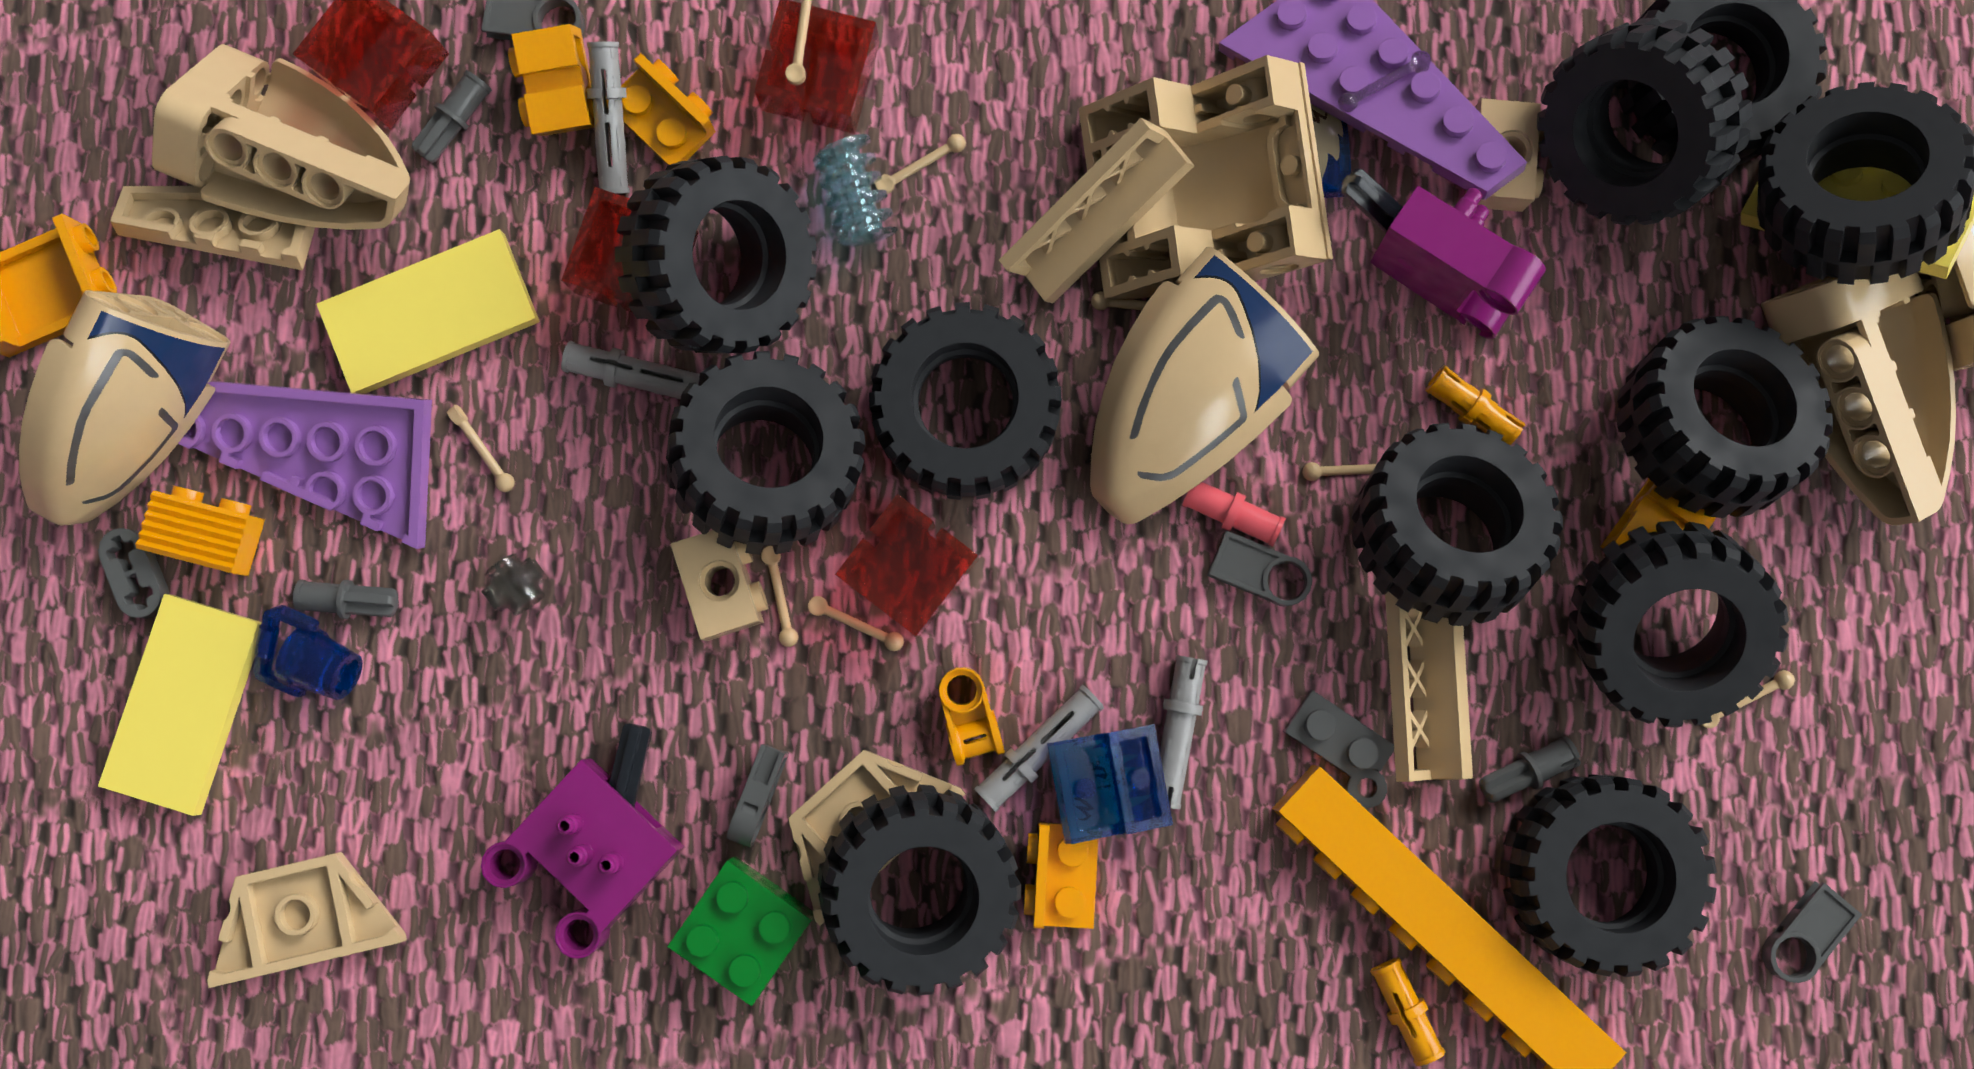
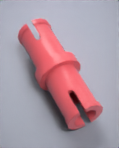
(1234, 512)

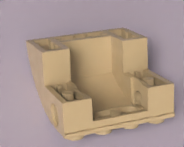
(1252, 180)

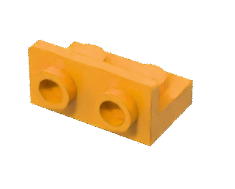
(662, 115)
(1063, 879)

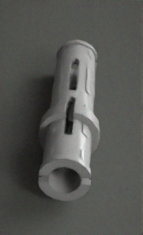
(606, 57)
(617, 369)
(1180, 723)
(996, 790)

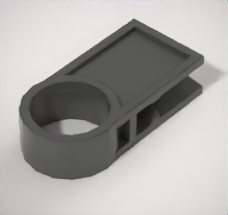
(516, 16)
(1247, 567)
(757, 795)
(1819, 922)

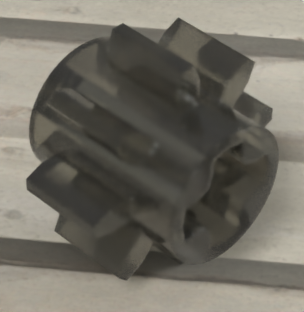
(514, 584)

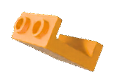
(45, 283)

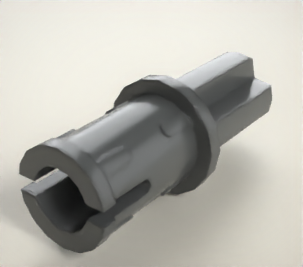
(450, 117)
(345, 599)
(1530, 770)

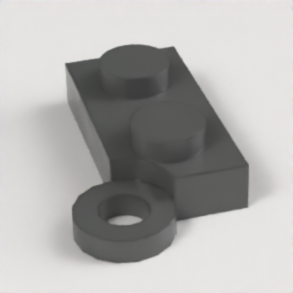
(1342, 743)

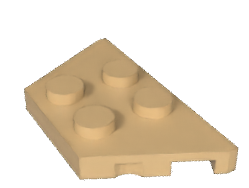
(821, 814)
(300, 918)

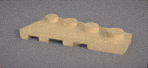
(184, 220)

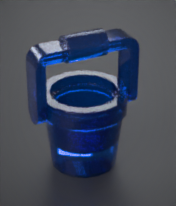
(306, 659)

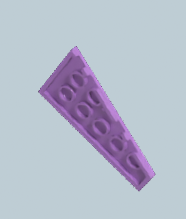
(1357, 44)
(328, 448)

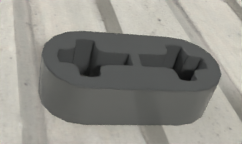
(122, 577)

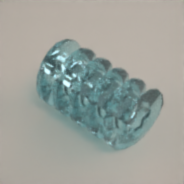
(851, 193)

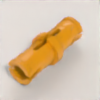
(1474, 405)
(1408, 1012)

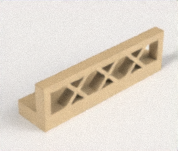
(1098, 210)
(1439, 694)

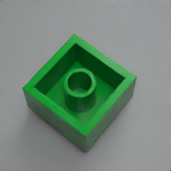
(742, 930)

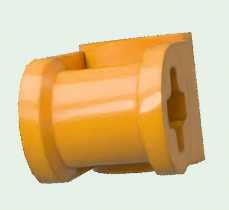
(969, 720)

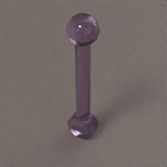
(1419, 62)

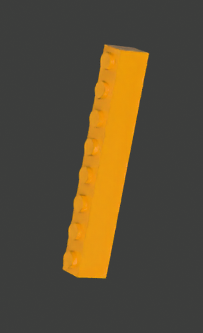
(1442, 925)

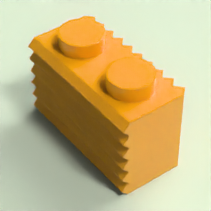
(200, 532)

